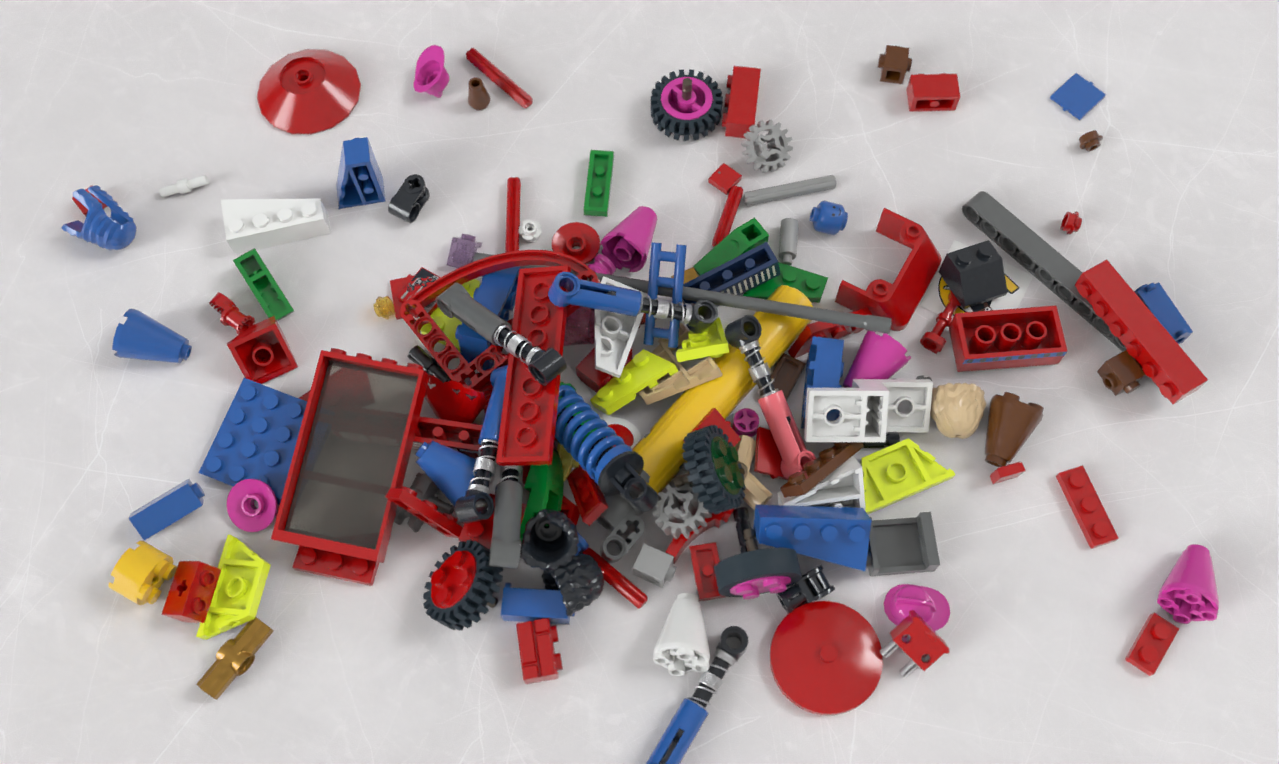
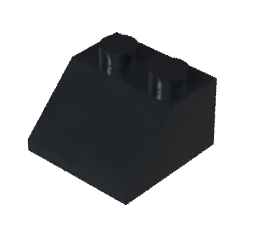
(974, 274)

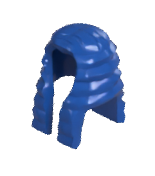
(106, 232)

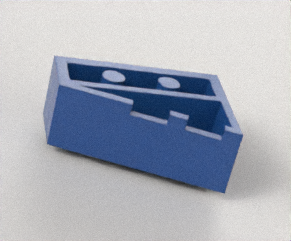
(359, 175)
(823, 370)

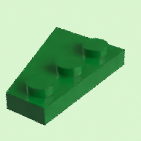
(808, 283)

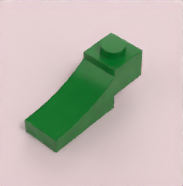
(263, 285)

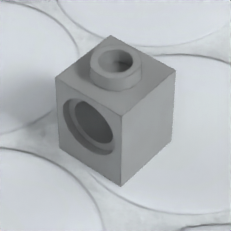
(654, 566)

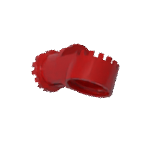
(231, 314)

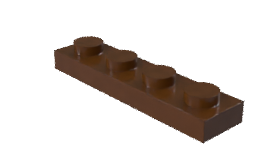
(820, 468)

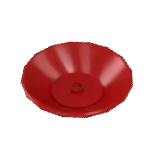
(309, 91)

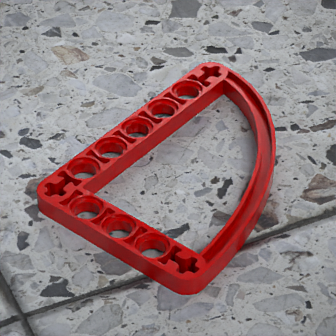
(466, 274)

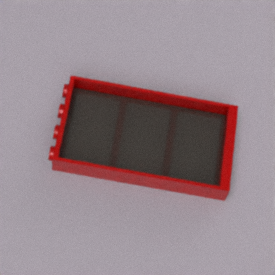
(351, 454)

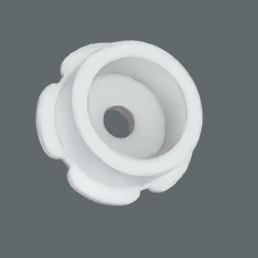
(530, 236)

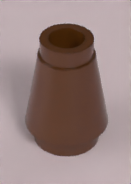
(477, 94)

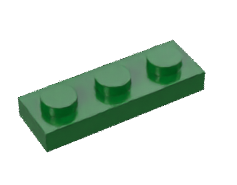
(598, 183)

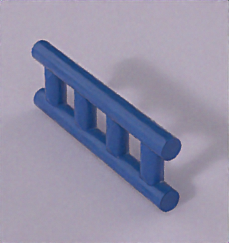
(676, 283)

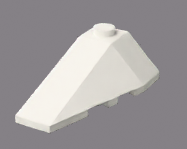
(614, 336)

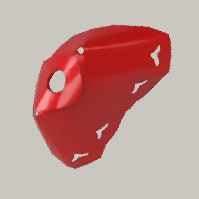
(454, 407)

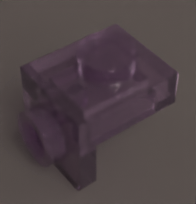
(462, 250)

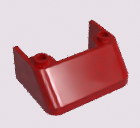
(904, 295)

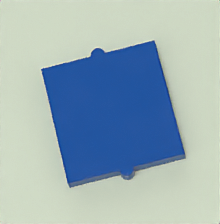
(1077, 96)

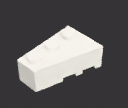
(839, 489)

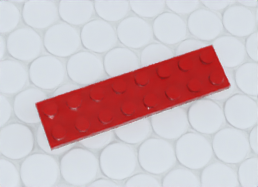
(528, 406)

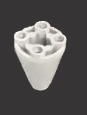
(683, 639)

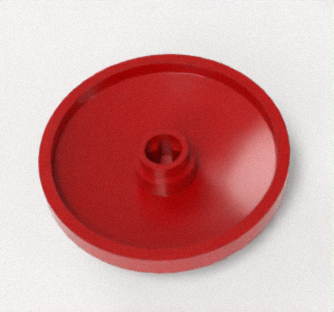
(826, 658)

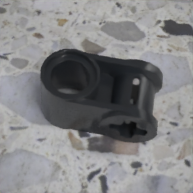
(409, 199)

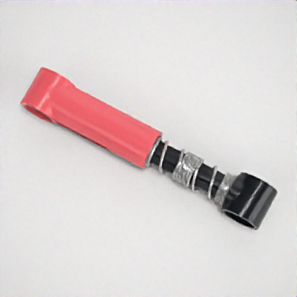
(745, 335)

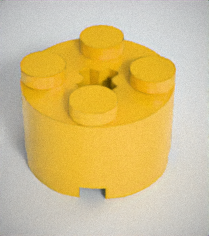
(142, 573)

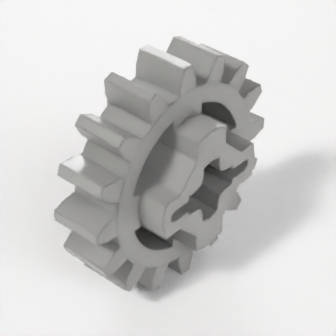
(776, 142)
(670, 516)

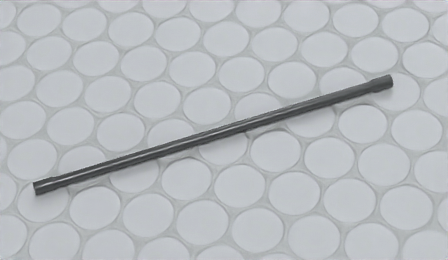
(867, 322)

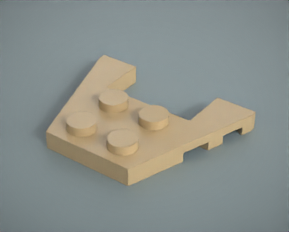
(682, 380)

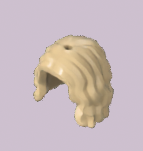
(957, 409)

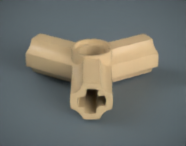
(754, 491)

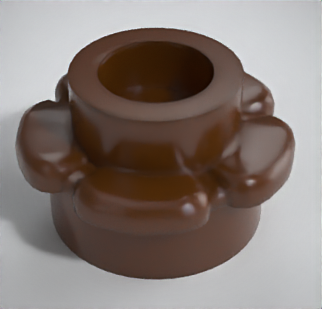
(1090, 140)

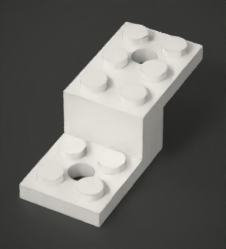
(867, 410)

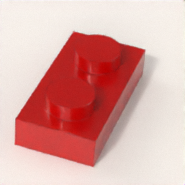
(703, 560)
(1152, 644)

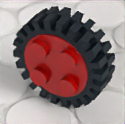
(462, 586)

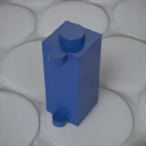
(1164, 310)
(167, 509)
(532, 605)

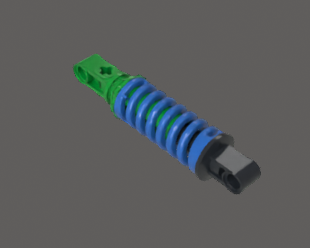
(584, 437)

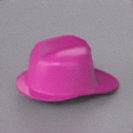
(430, 72)
(925, 601)

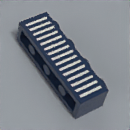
(739, 273)

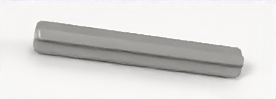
(789, 190)

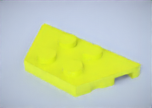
(899, 473)
(237, 589)

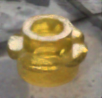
(384, 307)

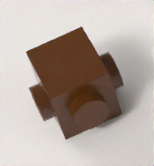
(894, 64)
(1121, 373)

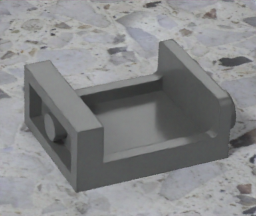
(902, 546)

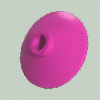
(242, 508)

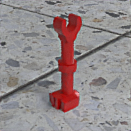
(933, 339)

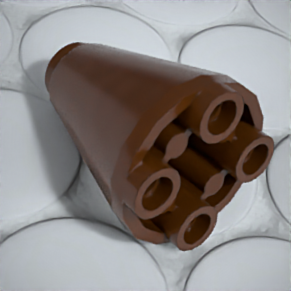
(1009, 427)

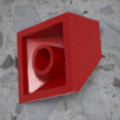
(262, 351)

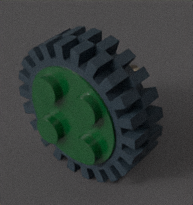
(712, 470)

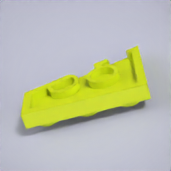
(636, 375)

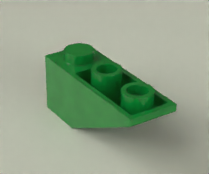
(735, 244)

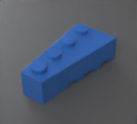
(498, 295)
(816, 531)

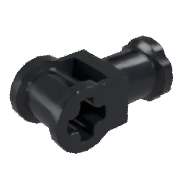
(810, 588)

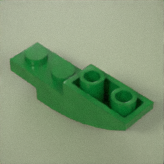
(545, 489)

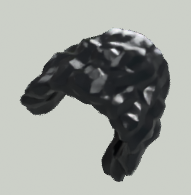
(549, 545)
(578, 582)

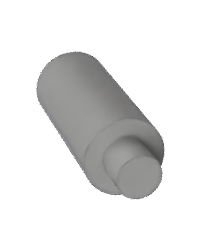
(788, 240)

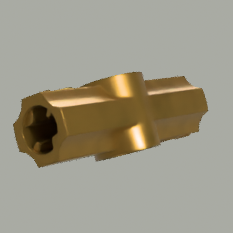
(234, 658)

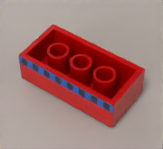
(1007, 338)

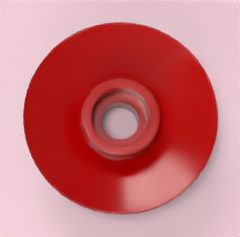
(578, 235)

